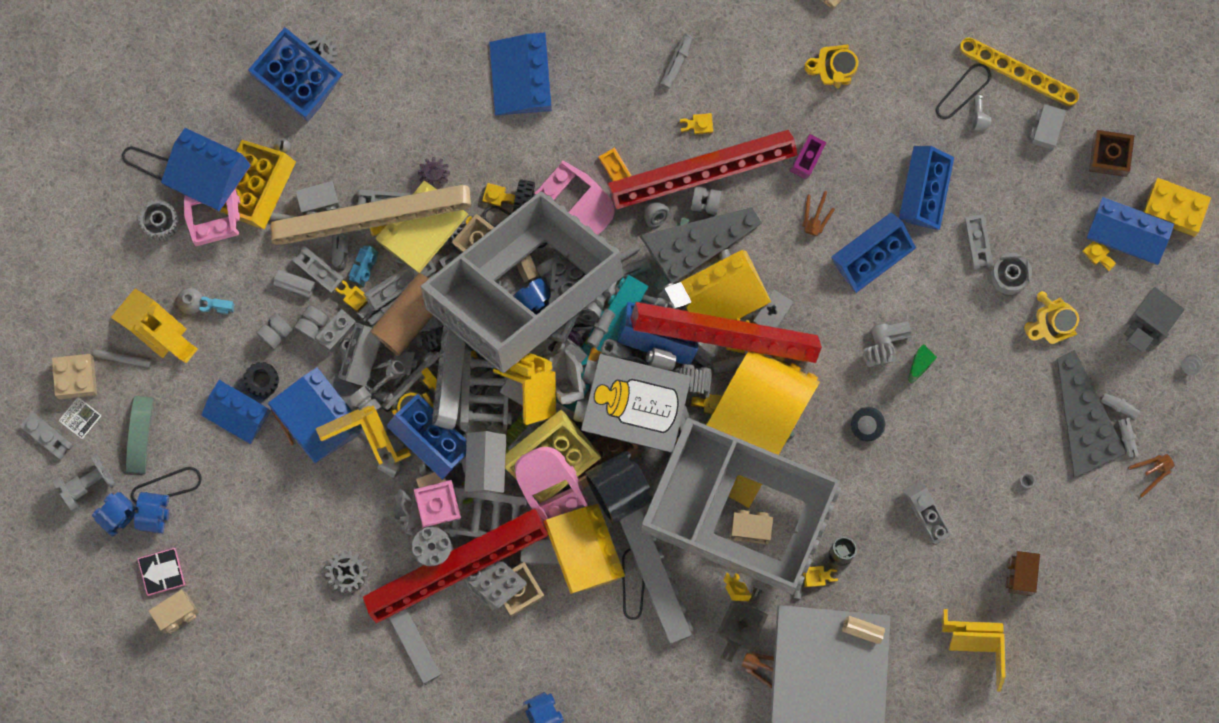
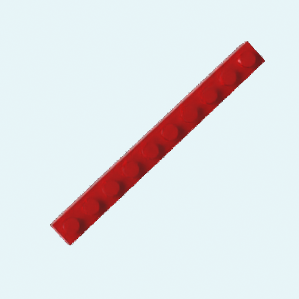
(702, 169)
(725, 332)
(459, 565)

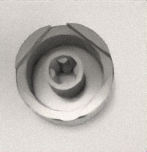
(1003, 281)

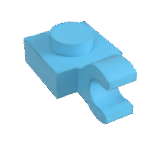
(221, 306)

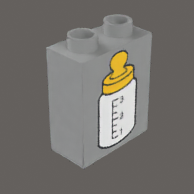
(633, 402)

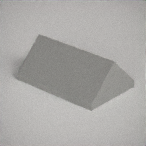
(485, 462)

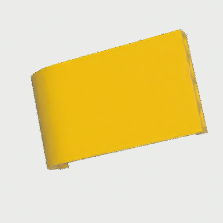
(762, 409)

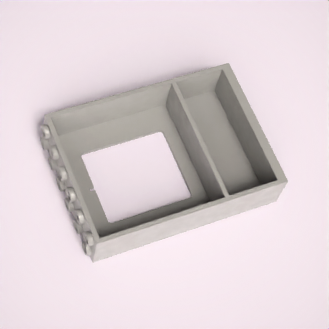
(490, 317)
(698, 488)

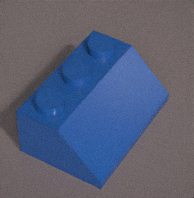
(235, 412)

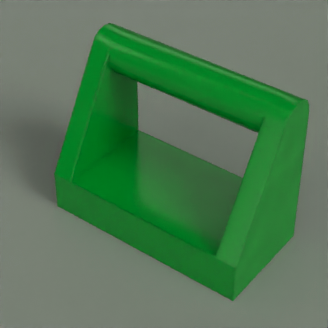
(922, 361)

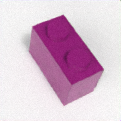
(808, 156)

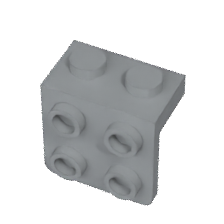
(571, 388)

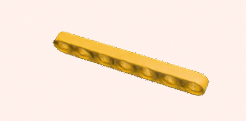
(1028, 72)

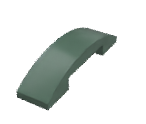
(139, 434)

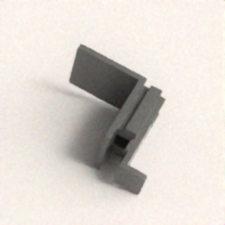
(1152, 320)

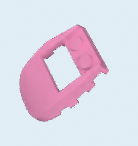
(594, 207)
(216, 229)
(543, 469)

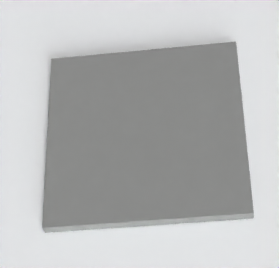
(826, 672)

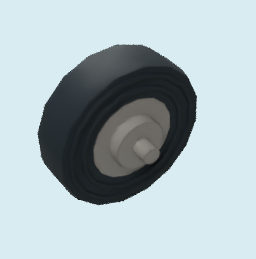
(868, 424)

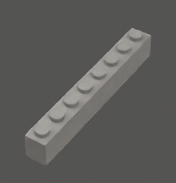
(656, 579)

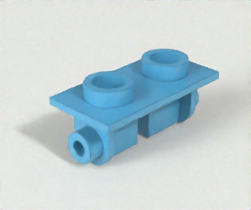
(367, 258)

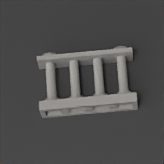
(468, 398)
(391, 399)
(517, 501)

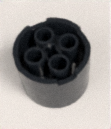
(619, 487)

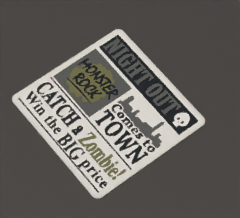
(80, 418)

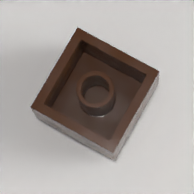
(1111, 153)
(1023, 573)

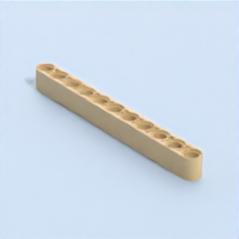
(370, 215)

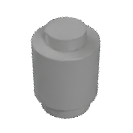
(661, 359)

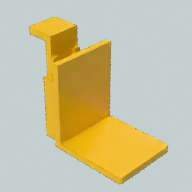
(154, 326)
(538, 387)
(371, 426)
(978, 638)

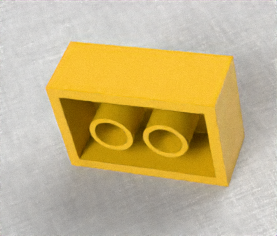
(1177, 206)

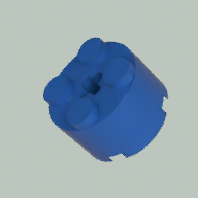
(534, 296)
(151, 512)
(115, 513)
(542, 709)

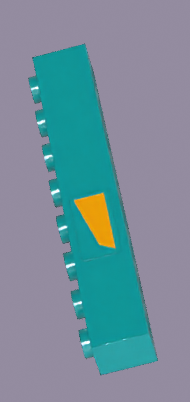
(630, 291)

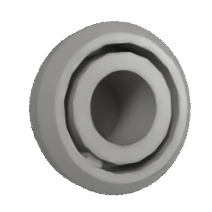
(655, 214)
(189, 301)

